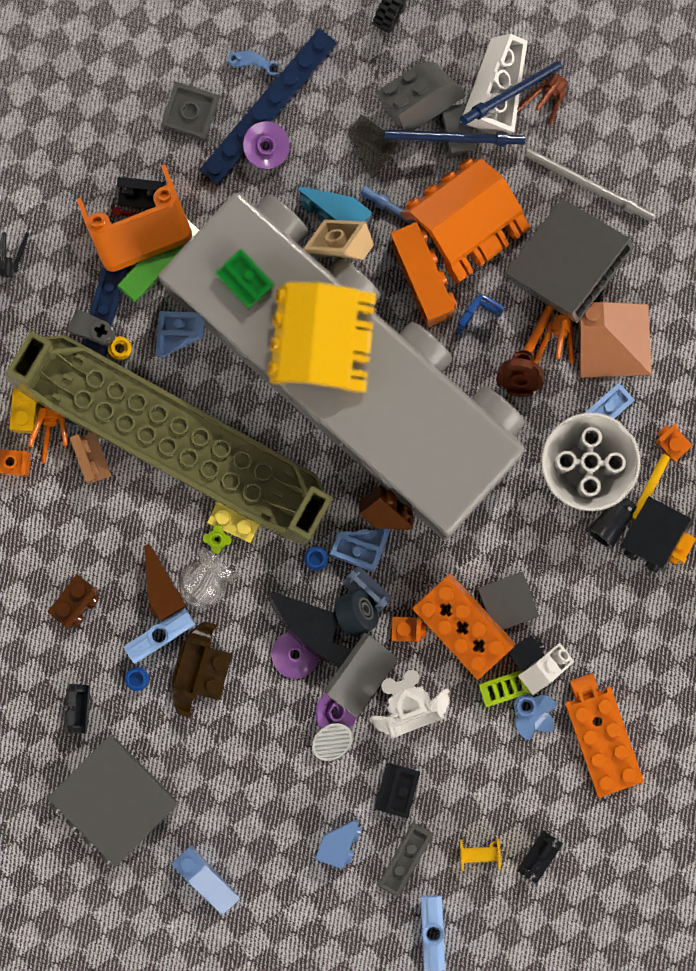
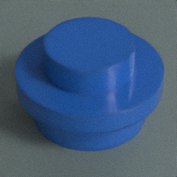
(316, 558)
(137, 679)

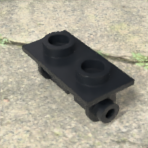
(78, 697)
(539, 857)

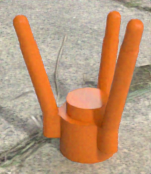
(561, 328)
(50, 420)

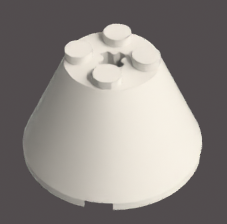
(605, 447)

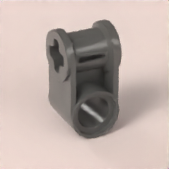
(88, 326)

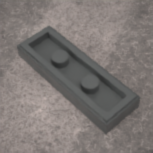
(405, 859)

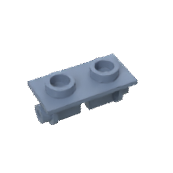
(361, 580)

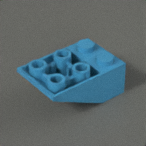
(333, 206)

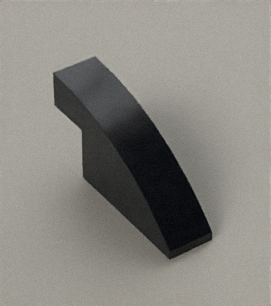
(310, 627)

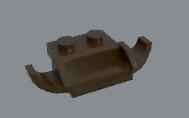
(198, 669)

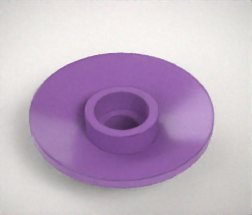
(276, 140)
(286, 664)
(339, 714)

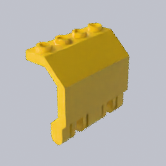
(319, 334)

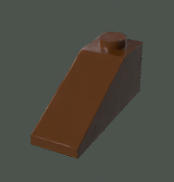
(162, 592)

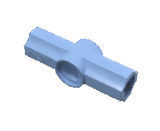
(145, 643)
(433, 948)

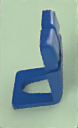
(496, 309)

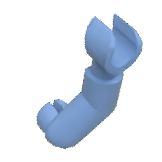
(250, 57)

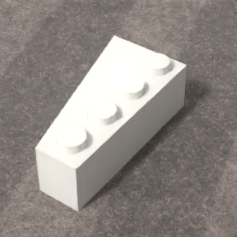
(498, 72)

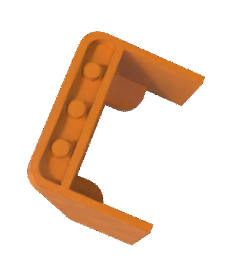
(141, 234)

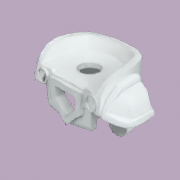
(409, 706)

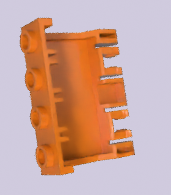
(467, 216)

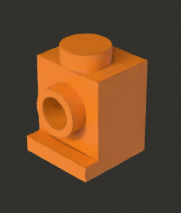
(21, 465)

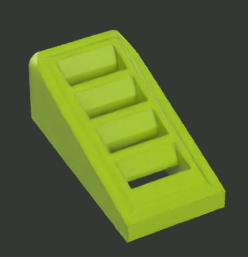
(485, 693)

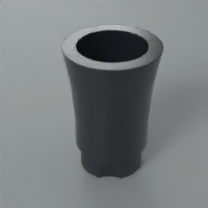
(611, 523)

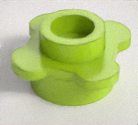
(217, 532)

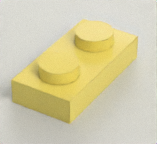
(233, 523)

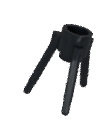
(7, 267)

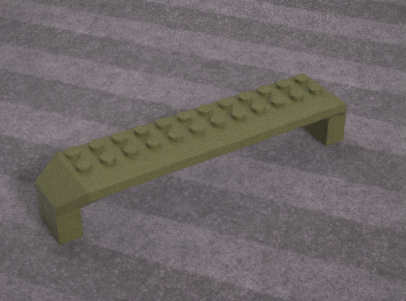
(170, 435)

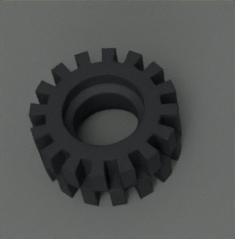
(388, 14)

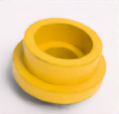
(126, 346)

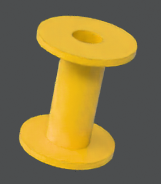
(481, 854)

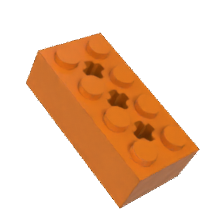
(422, 275)
(464, 642)

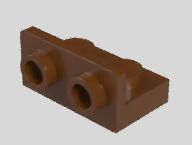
(73, 602)

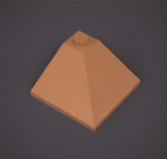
(614, 340)

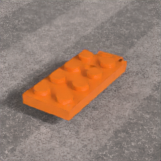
(605, 746)

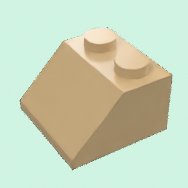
(340, 240)

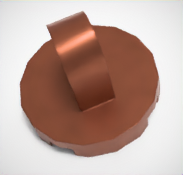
(520, 375)

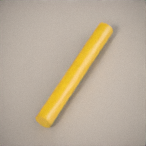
(652, 483)

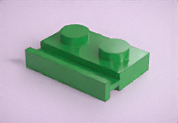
(245, 279)

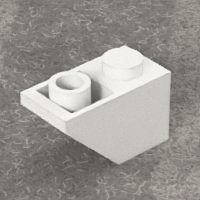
(546, 669)

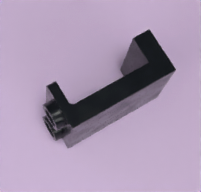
(655, 534)

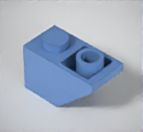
(337, 844)

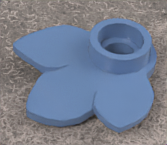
(536, 717)

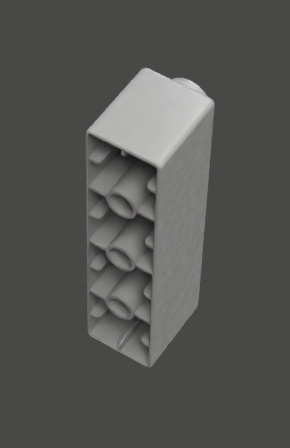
(410, 425)

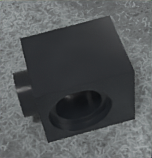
(527, 652)

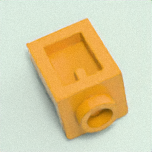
(682, 549)

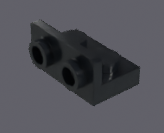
(137, 192)

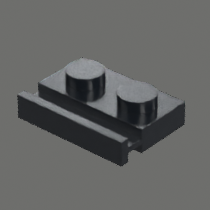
(397, 790)

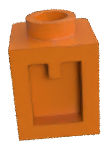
(672, 442)
(408, 629)

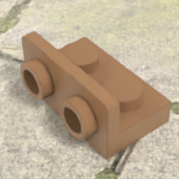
(90, 457)

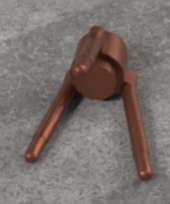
(554, 88)

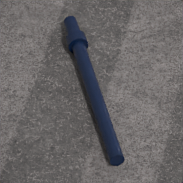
(482, 109)
(498, 139)

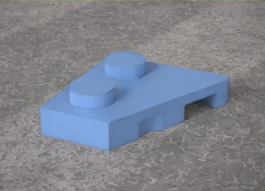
(177, 331)
(360, 547)

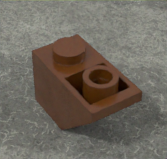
(385, 511)

